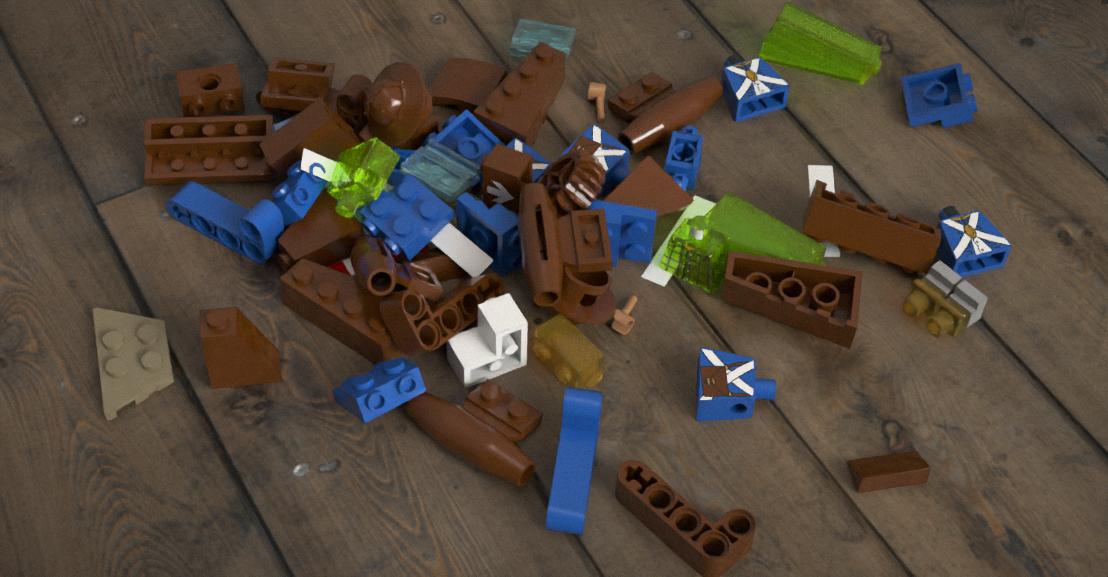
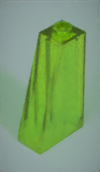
(819, 47)
(761, 234)

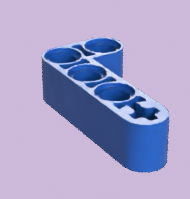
(245, 231)
(574, 461)

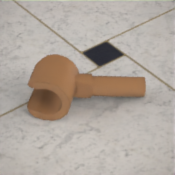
(597, 93)
(622, 320)

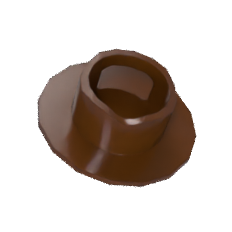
(397, 104)
(585, 297)

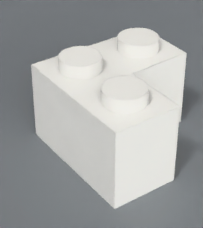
(493, 346)

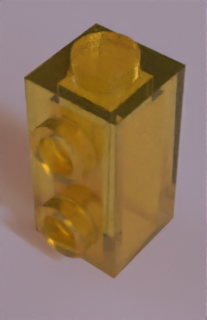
(569, 353)

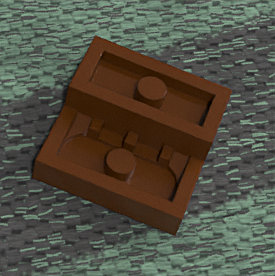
(296, 83)
(466, 83)

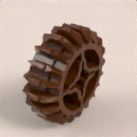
(573, 181)

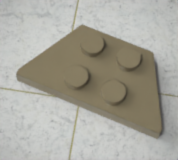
(130, 358)

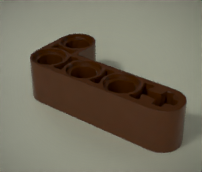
(345, 103)
(423, 327)
(642, 489)

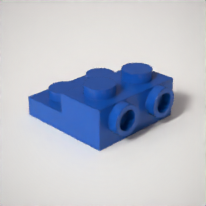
(939, 96)
(467, 138)
(298, 192)
(406, 217)
(629, 230)
(492, 231)
(380, 389)

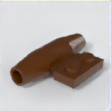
(660, 109)
(551, 243)
(379, 272)
(482, 429)

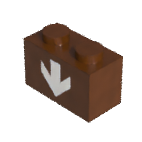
(504, 176)

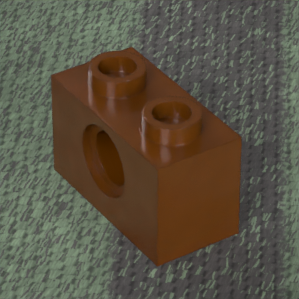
(210, 90)

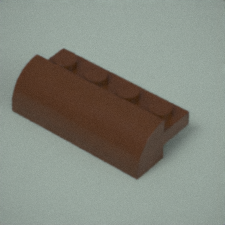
(206, 149)

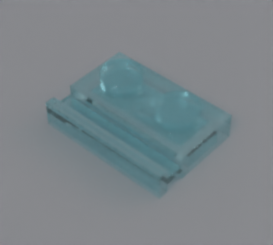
(530, 33)
(441, 170)

